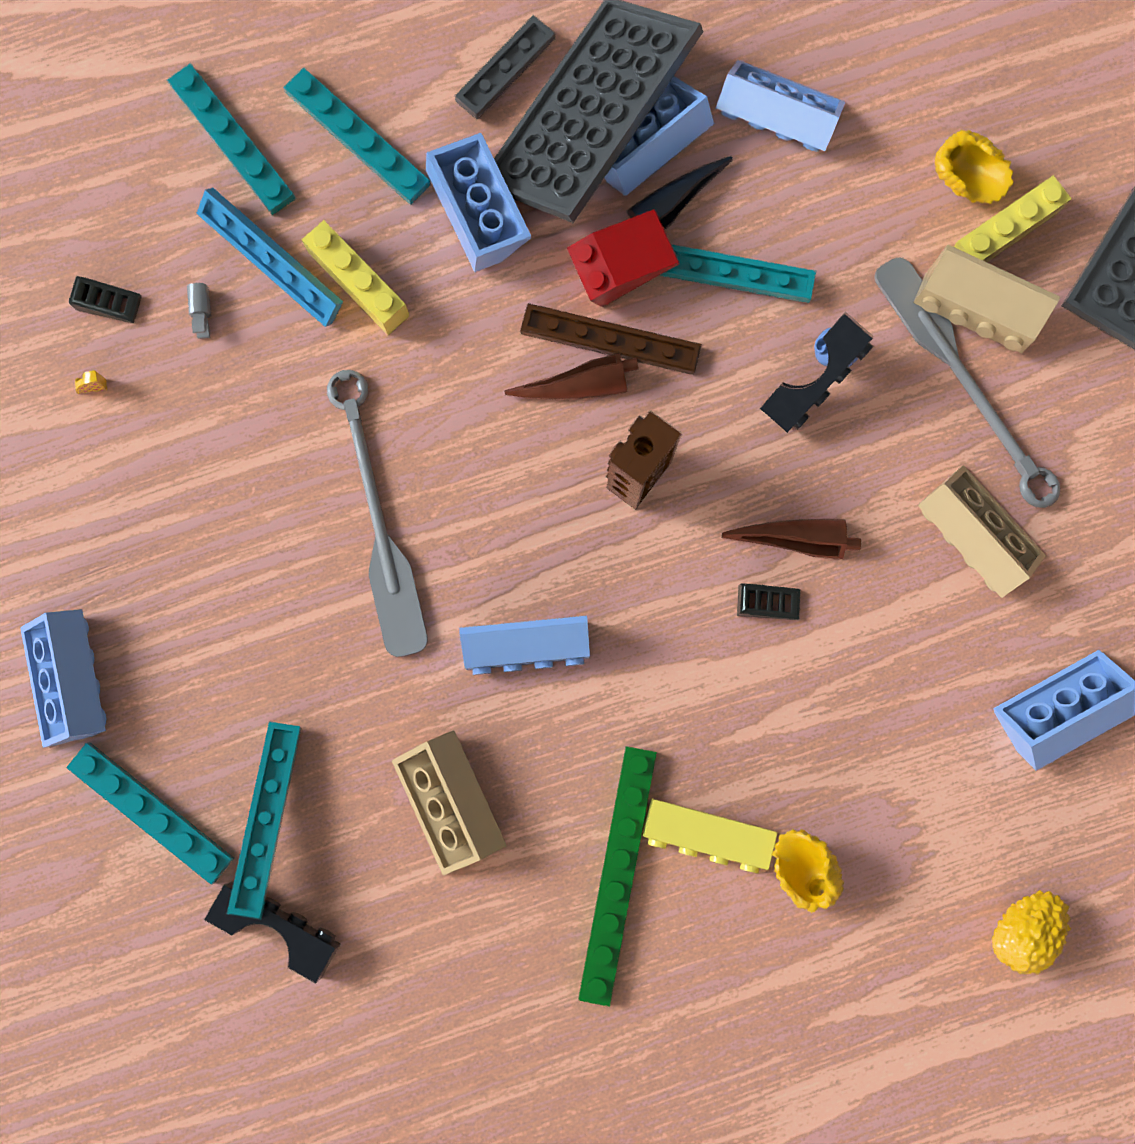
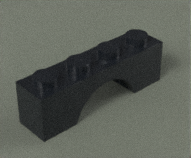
(791, 402)
(308, 948)

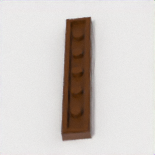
(610, 338)

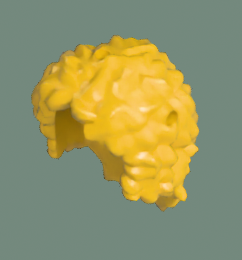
(973, 167)
(807, 870)
(1032, 933)

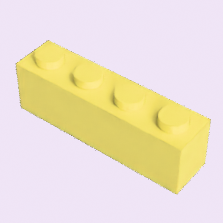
(1015, 221)
(356, 277)
(709, 834)

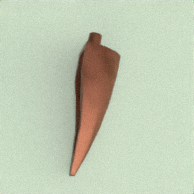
(591, 379)
(807, 536)

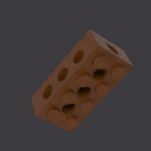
(642, 458)

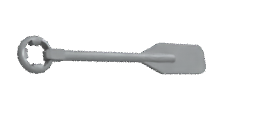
(935, 334)
(389, 570)

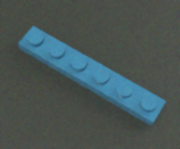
(269, 257)

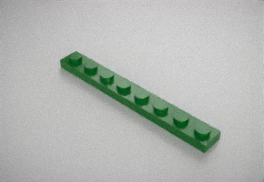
(617, 876)

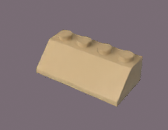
(985, 299)
(982, 532)
(449, 803)

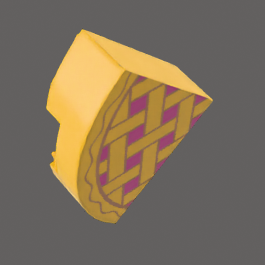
(91, 382)

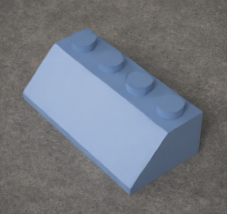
(779, 106)
(668, 128)
(477, 201)
(525, 643)
(63, 677)
(1068, 709)

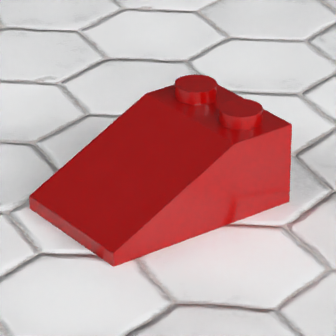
(622, 257)

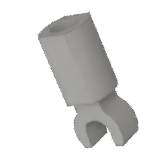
(199, 308)

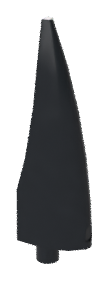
(675, 195)

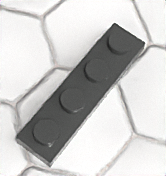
(505, 67)

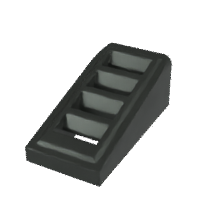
(85, 294)
(744, 596)

